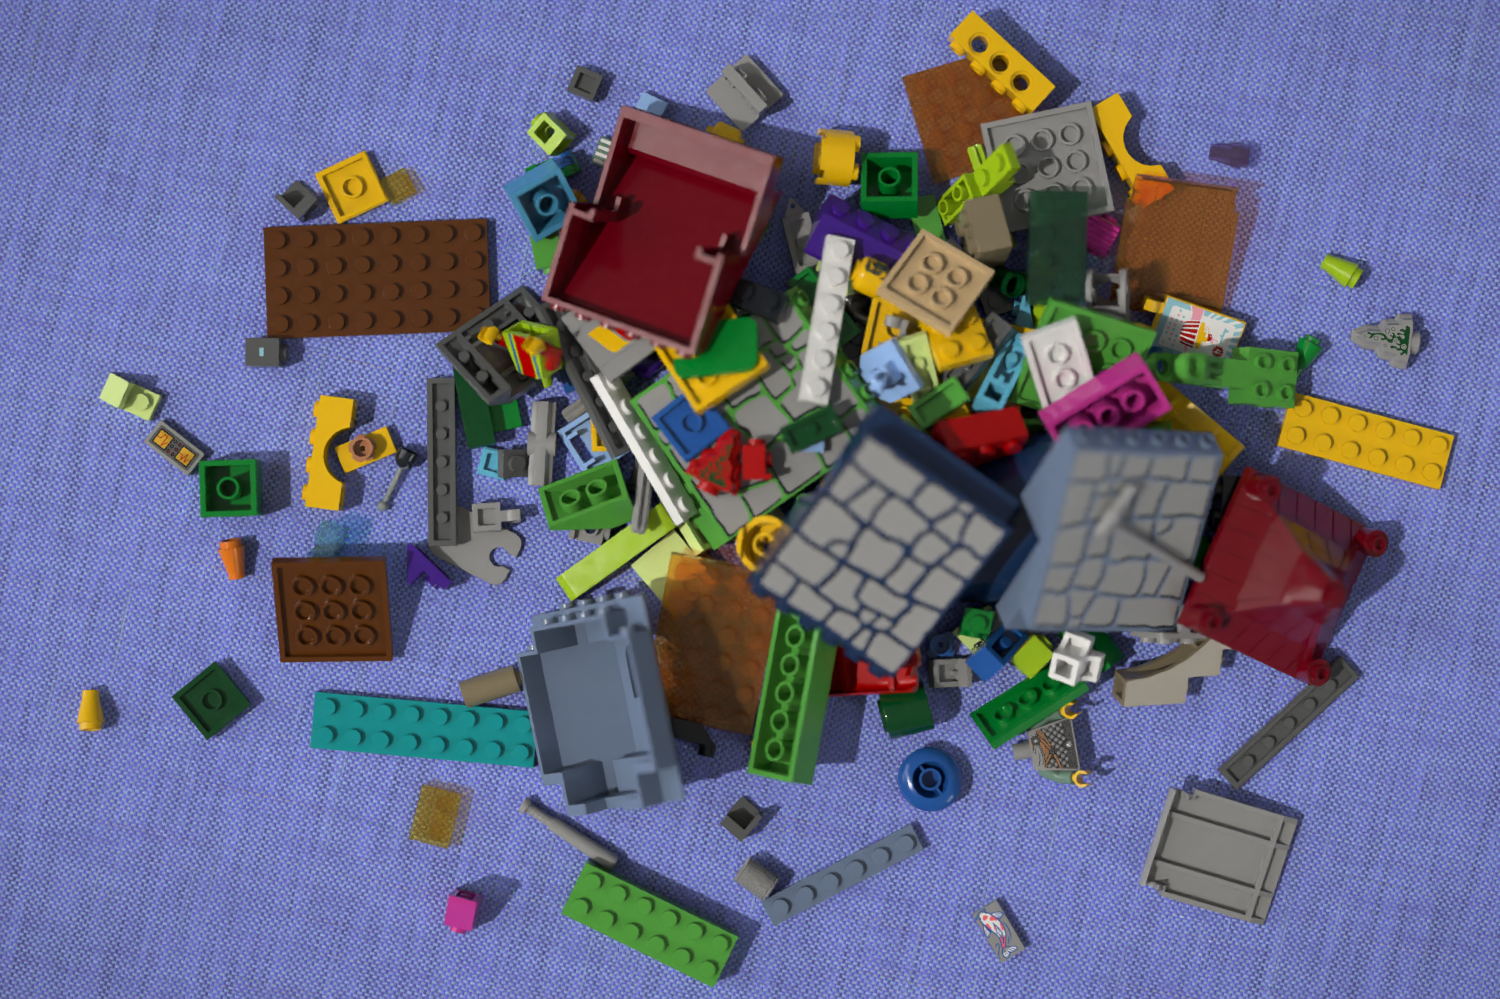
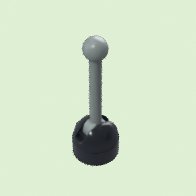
(404, 459)

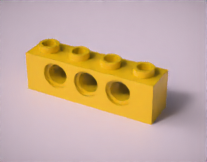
(975, 28)

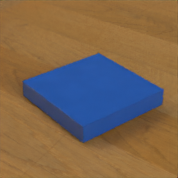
(686, 429)

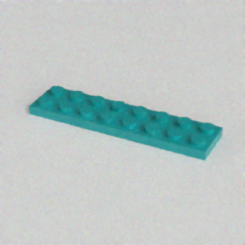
(422, 729)

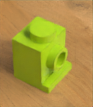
(541, 130)

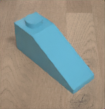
(1001, 377)

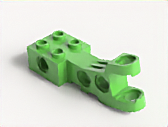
(1252, 374)

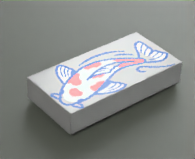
(998, 930)

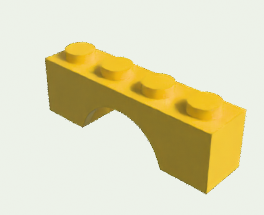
(1111, 119)
(333, 418)

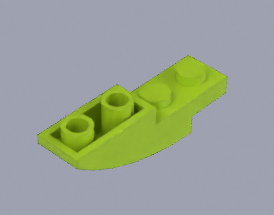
(990, 178)

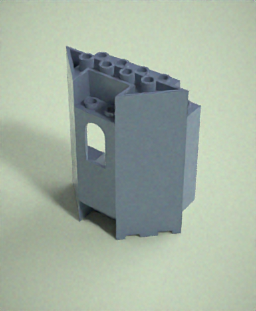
(586, 709)

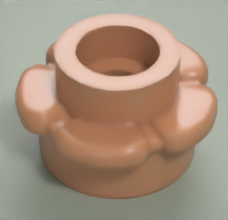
(355, 445)

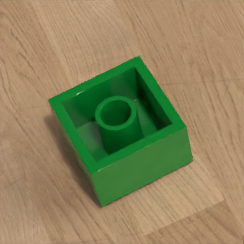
(890, 184)
(230, 488)

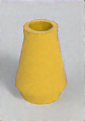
(90, 712)

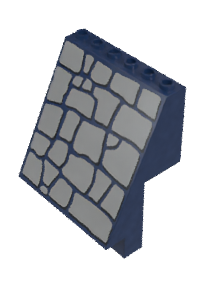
(883, 543)

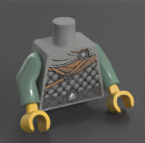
(1053, 748)

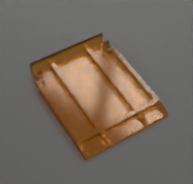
(1177, 241)

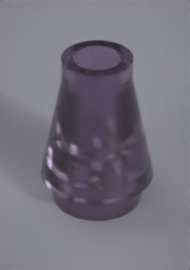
(1230, 154)

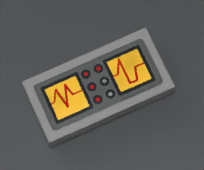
(175, 448)

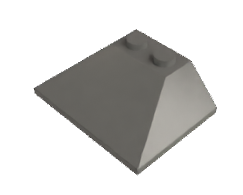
(487, 366)

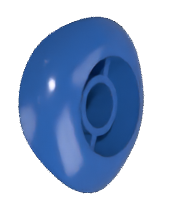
(930, 779)

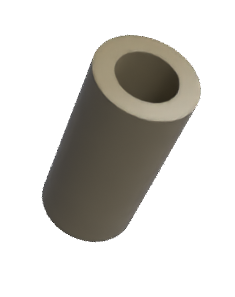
(491, 686)

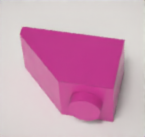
(462, 910)

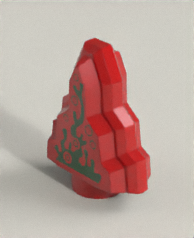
(718, 466)

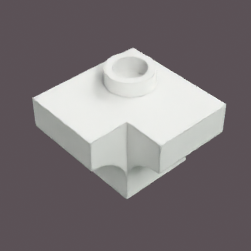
(1076, 659)

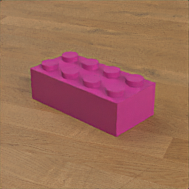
(1116, 398)

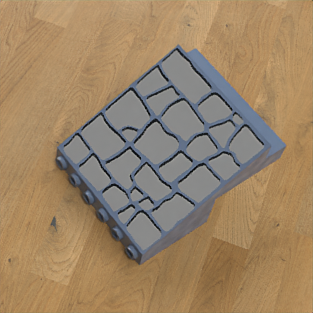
(1102, 583)

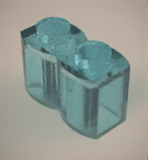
(329, 539)

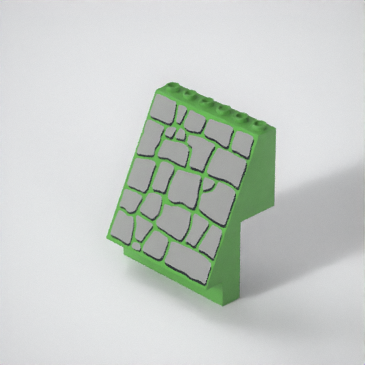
(758, 414)

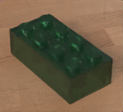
(1056, 247)

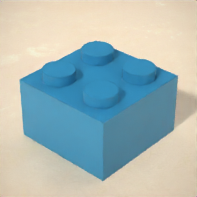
(541, 199)

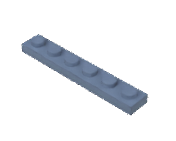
(842, 874)

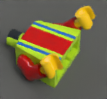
(532, 348)

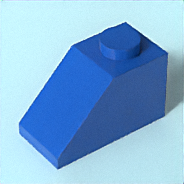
(996, 651)

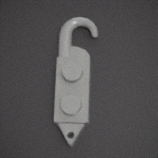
(796, 229)

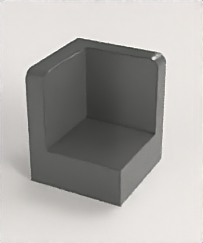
(298, 201)
(741, 818)

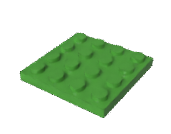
(1104, 337)

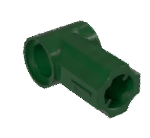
(1008, 281)

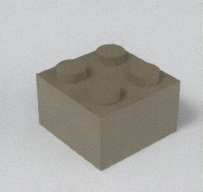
(984, 230)

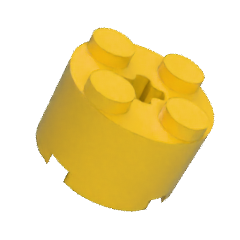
(835, 157)
(754, 536)

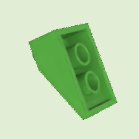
(588, 499)

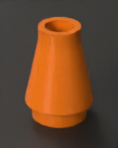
(233, 557)

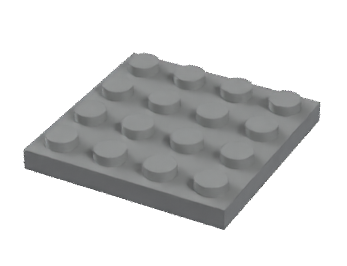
(1056, 153)

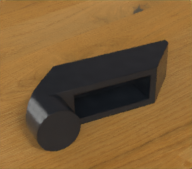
(695, 733)

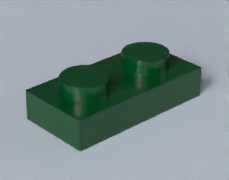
(811, 429)

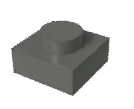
(585, 84)
(512, 463)

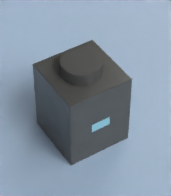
(265, 352)

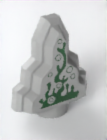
(1390, 339)

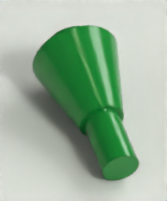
(1308, 350)

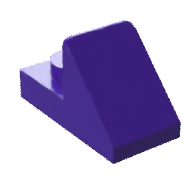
(420, 563)

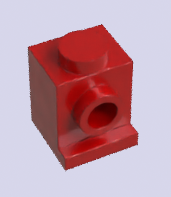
(756, 460)

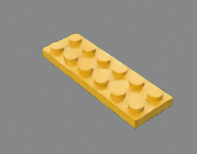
(1365, 441)

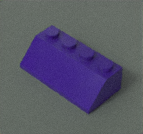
(871, 234)

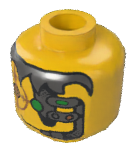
(868, 275)

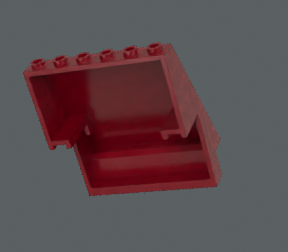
(664, 232)

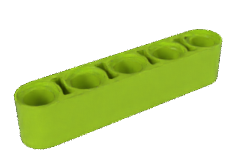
(614, 554)

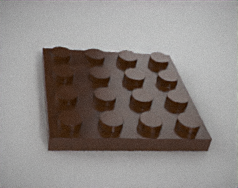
(332, 609)

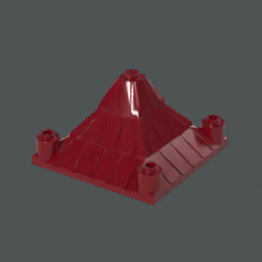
(1279, 576)

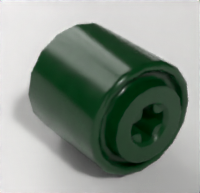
(905, 713)

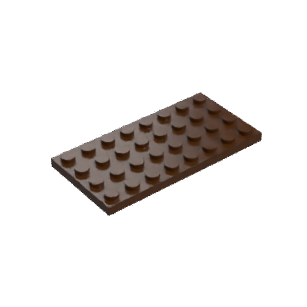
(375, 278)

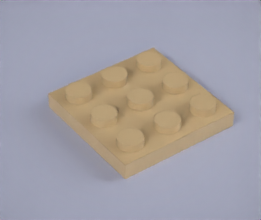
(935, 282)

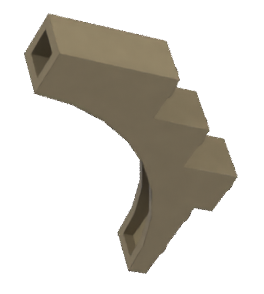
(1168, 676)

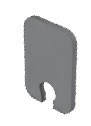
(475, 549)

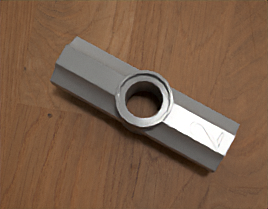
(542, 443)

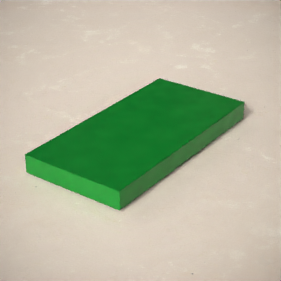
(1024, 706)

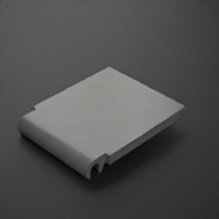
(1218, 853)

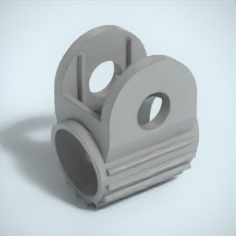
(1116, 307)

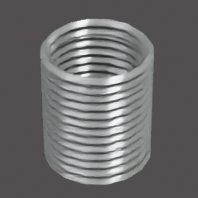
(756, 878)

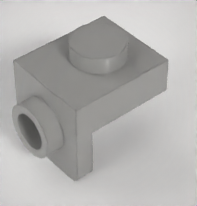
(949, 673)

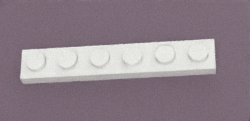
(826, 320)
(646, 449)

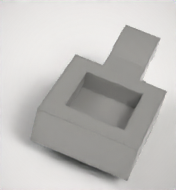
(489, 516)

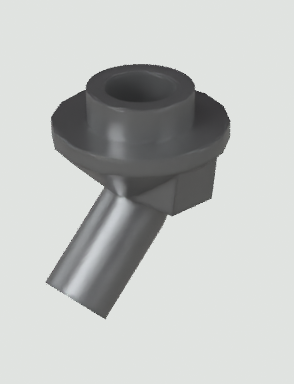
(855, 307)

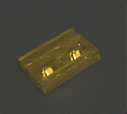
(435, 816)

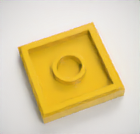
(352, 187)

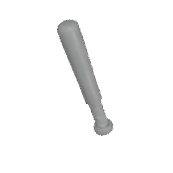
(572, 836)

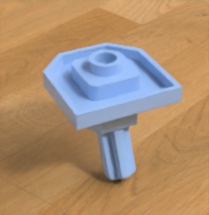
(889, 371)

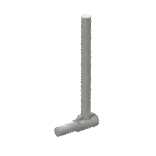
(1111, 524)

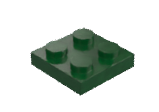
(211, 700)

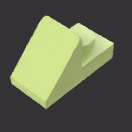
(130, 397)

